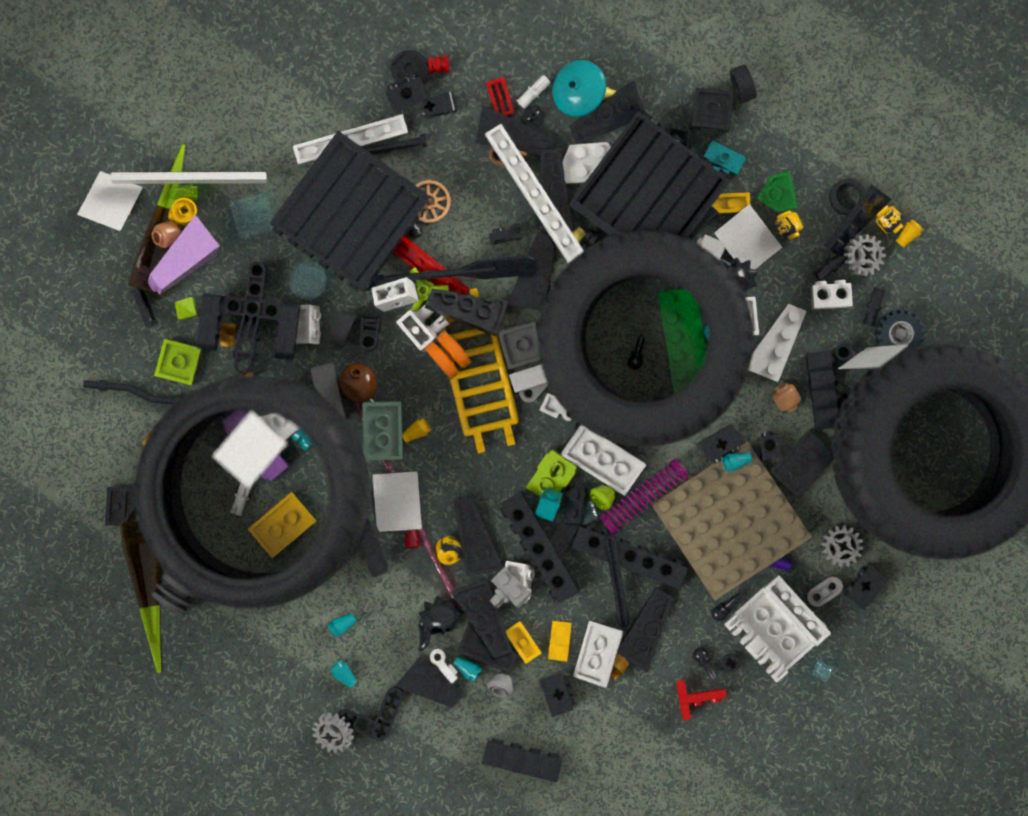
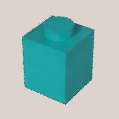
(548, 504)

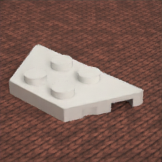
(582, 160)

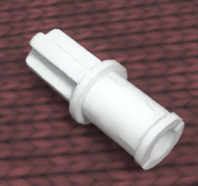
(533, 91)
(240, 500)

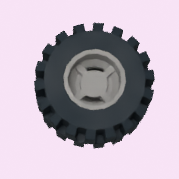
(899, 328)

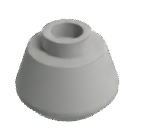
(500, 685)

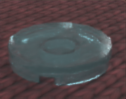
(308, 281)

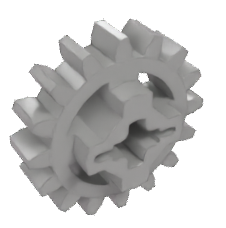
(872, 255)
(848, 535)
(332, 733)

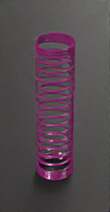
(612, 527)

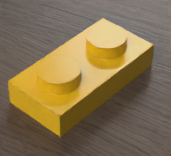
(732, 202)
(559, 641)
(523, 642)

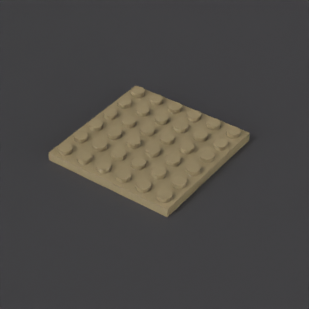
(731, 523)

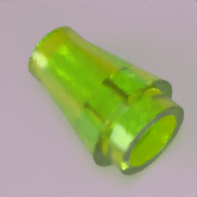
(186, 191)

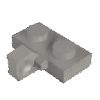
(508, 590)

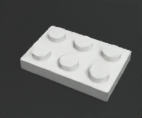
(597, 654)

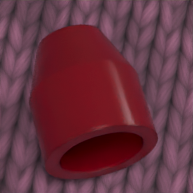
(411, 539)

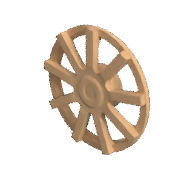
(433, 204)

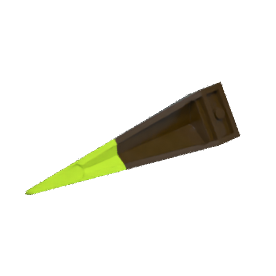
(150, 253)
(144, 576)

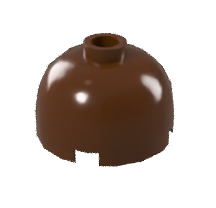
(357, 383)

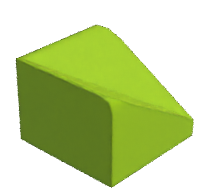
(186, 308)

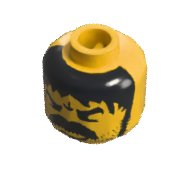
(890, 219)
(788, 225)
(448, 550)

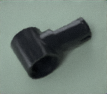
(850, 353)

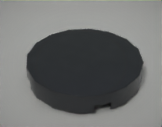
(408, 63)

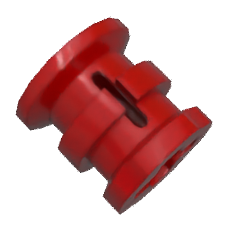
(439, 64)

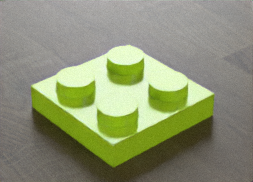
(178, 362)

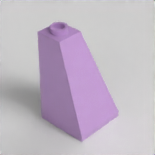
(186, 255)

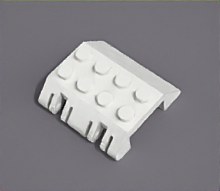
(777, 627)

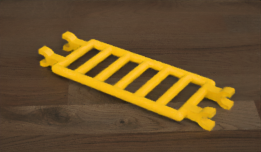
(505, 383)

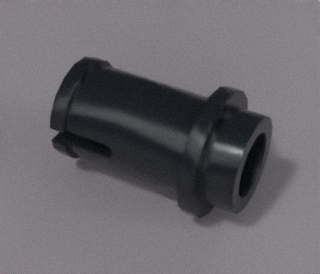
(415, 232)

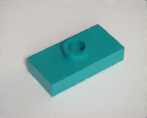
(724, 157)

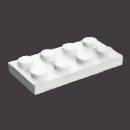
(603, 459)

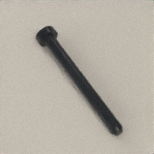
(398, 145)

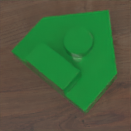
(779, 193)

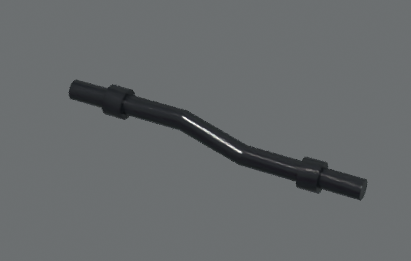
(104, 385)

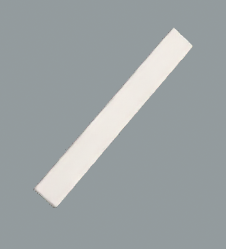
(187, 177)
(534, 193)

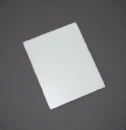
(109, 202)
(748, 238)
(873, 356)
(249, 449)
(397, 501)

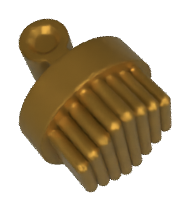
(227, 334)
(619, 667)

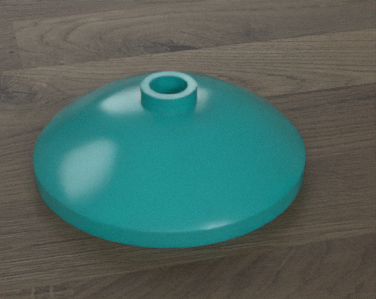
(586, 94)

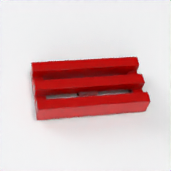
(495, 82)

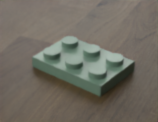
(382, 430)

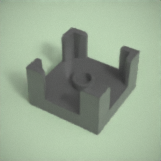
(520, 345)

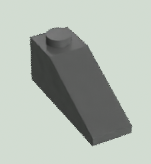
(326, 383)

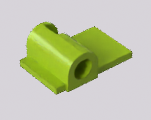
(552, 473)

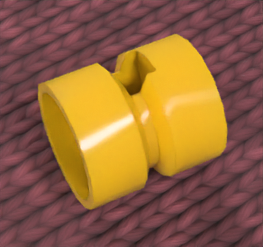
(182, 212)

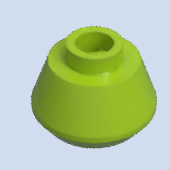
(602, 496)

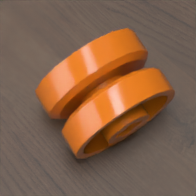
(448, 354)

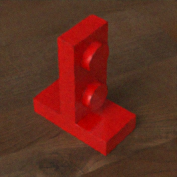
(696, 698)

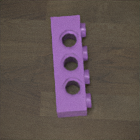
(277, 465)

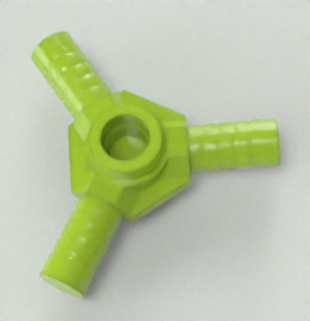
(423, 289)

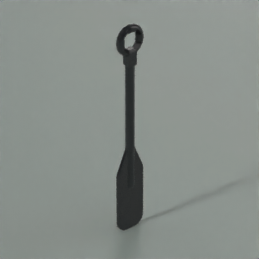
(479, 269)

